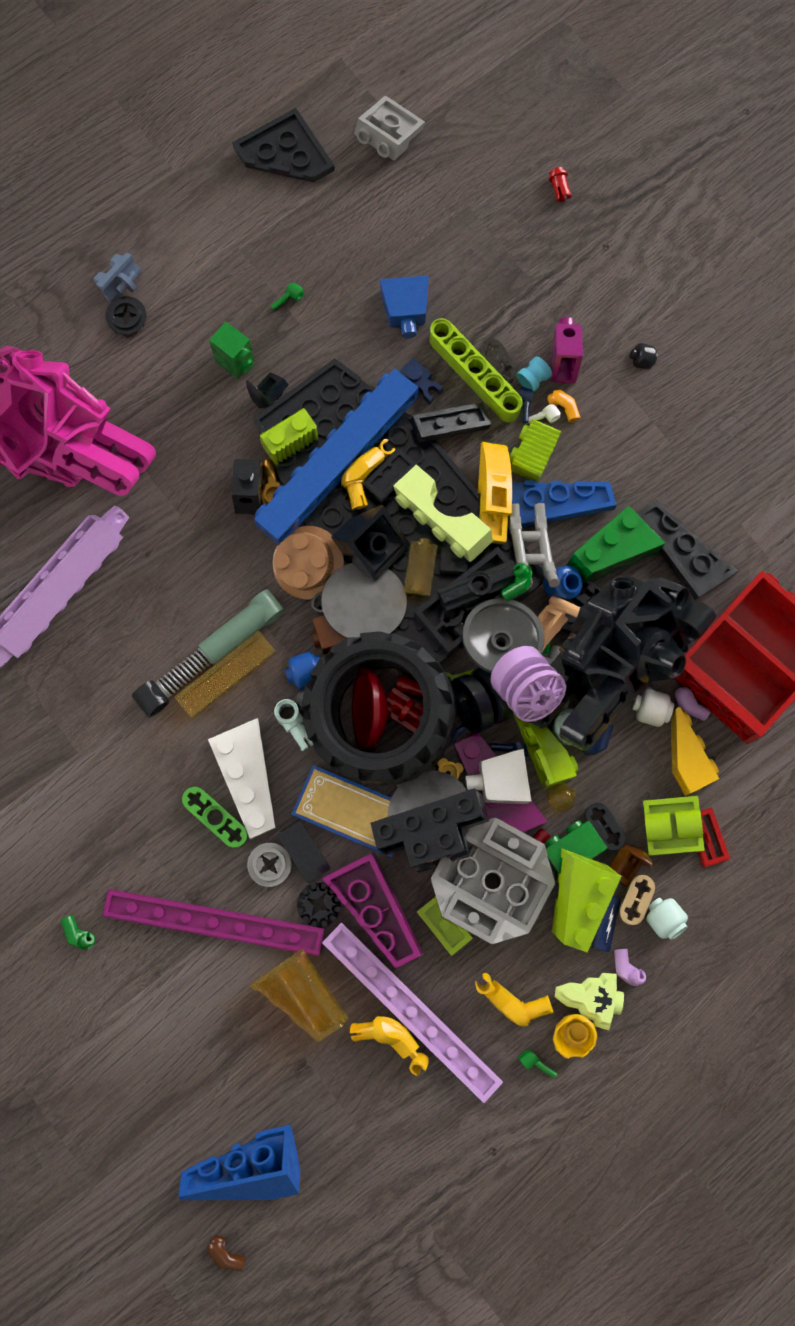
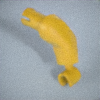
(512, 1007)
(393, 1033)

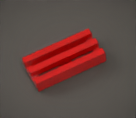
(719, 839)

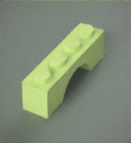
(465, 533)

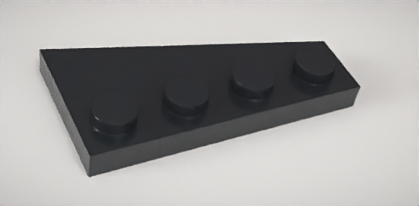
(688, 557)

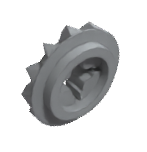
(256, 864)

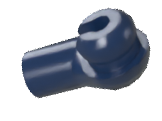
(602, 743)

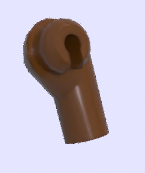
(222, 1257)

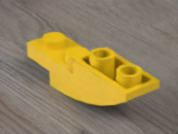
(495, 489)

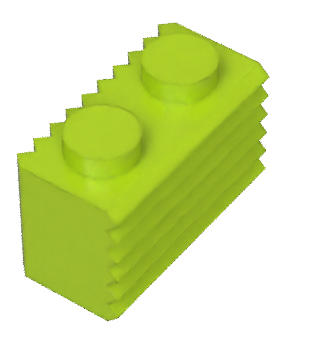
(289, 436)
(534, 451)

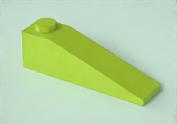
(547, 755)

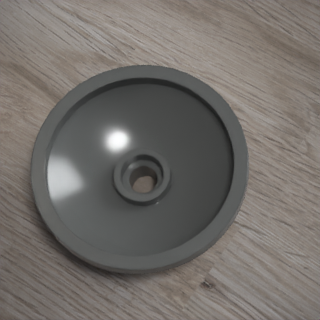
(500, 622)

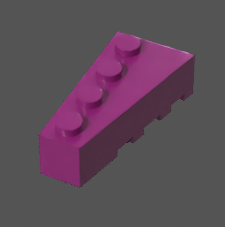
(373, 903)

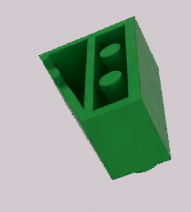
(615, 546)

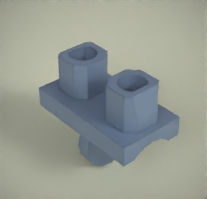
(119, 277)

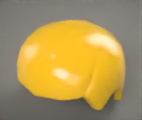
(574, 1036)

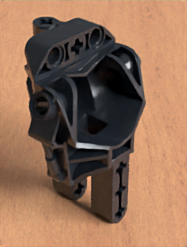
(619, 647)

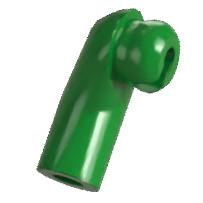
(522, 581)
(75, 936)

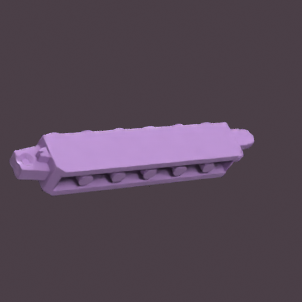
(58, 581)

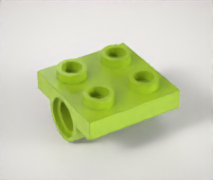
(673, 825)

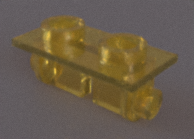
(420, 567)

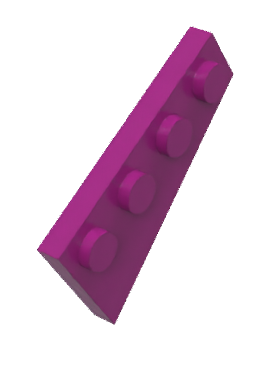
(520, 816)

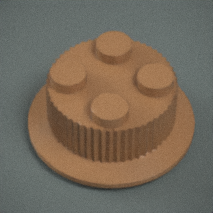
(306, 561)

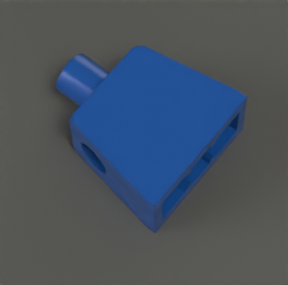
(405, 302)

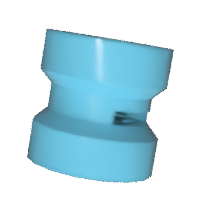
(534, 374)

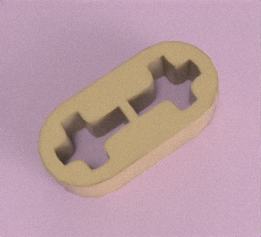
(630, 897)

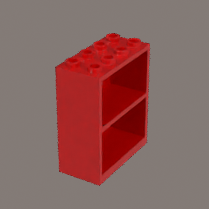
(747, 660)

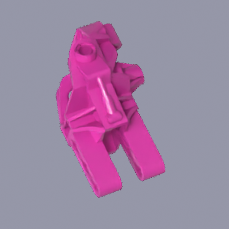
(72, 435)

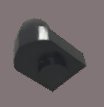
(267, 391)

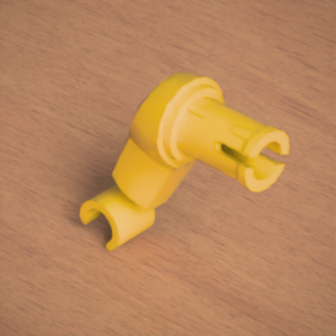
(358, 472)

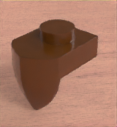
(629, 862)

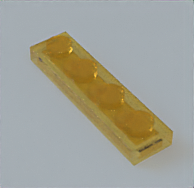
(225, 674)

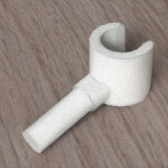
(550, 412)

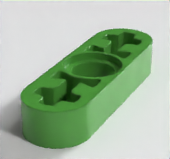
(195, 809)

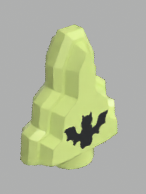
(594, 998)

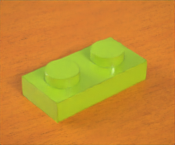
(448, 933)

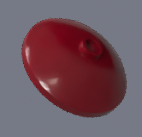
(369, 709)

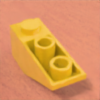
(689, 760)

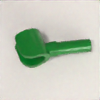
(292, 291)
(529, 1059)

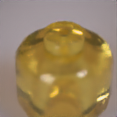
(562, 797)

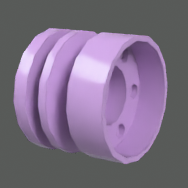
(528, 683)

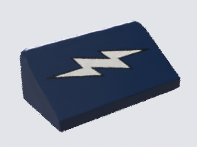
(604, 934)

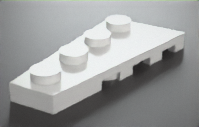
(245, 772)

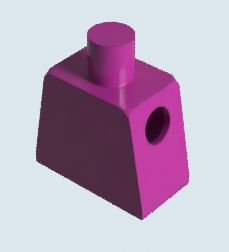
(566, 343)

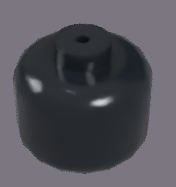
(643, 356)

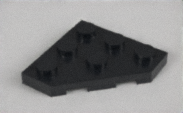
(285, 148)

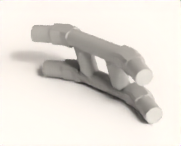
(539, 535)

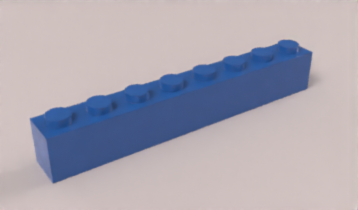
(342, 447)

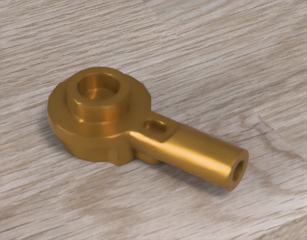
(272, 484)

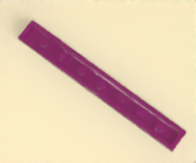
(213, 922)

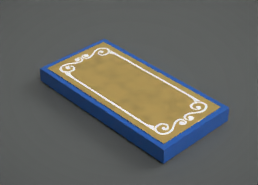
(341, 806)

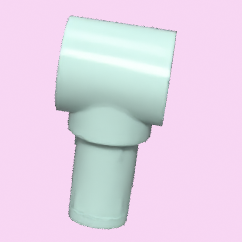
(293, 725)

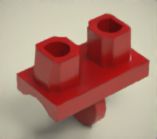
(405, 710)

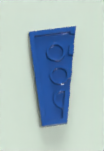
(562, 499)

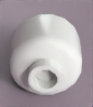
(653, 707)

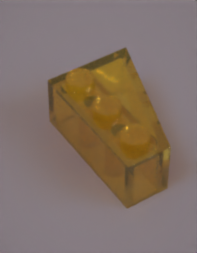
(302, 995)

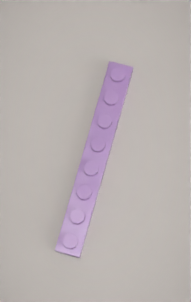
(412, 1012)

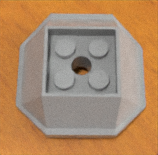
(522, 889)

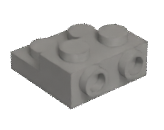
(388, 128)

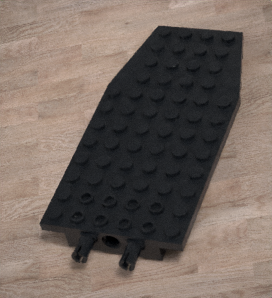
(328, 399)

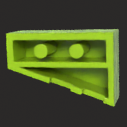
(582, 899)

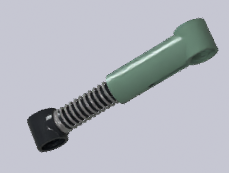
(260, 612)

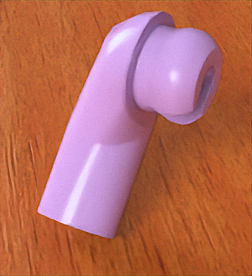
(688, 703)
(627, 971)

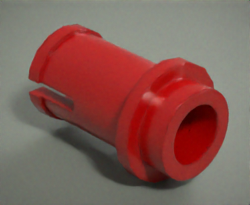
(560, 184)
(409, 686)

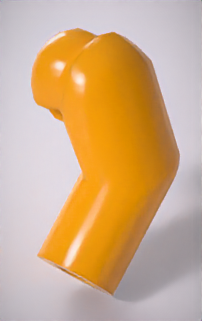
(560, 398)

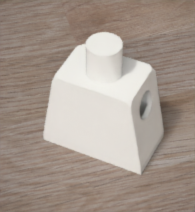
(502, 779)

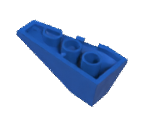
(255, 1171)

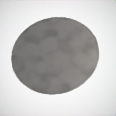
(361, 605)
(424, 790)

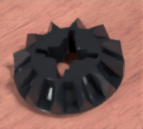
(118, 308)
(305, 908)

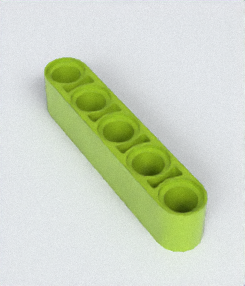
(471, 359)

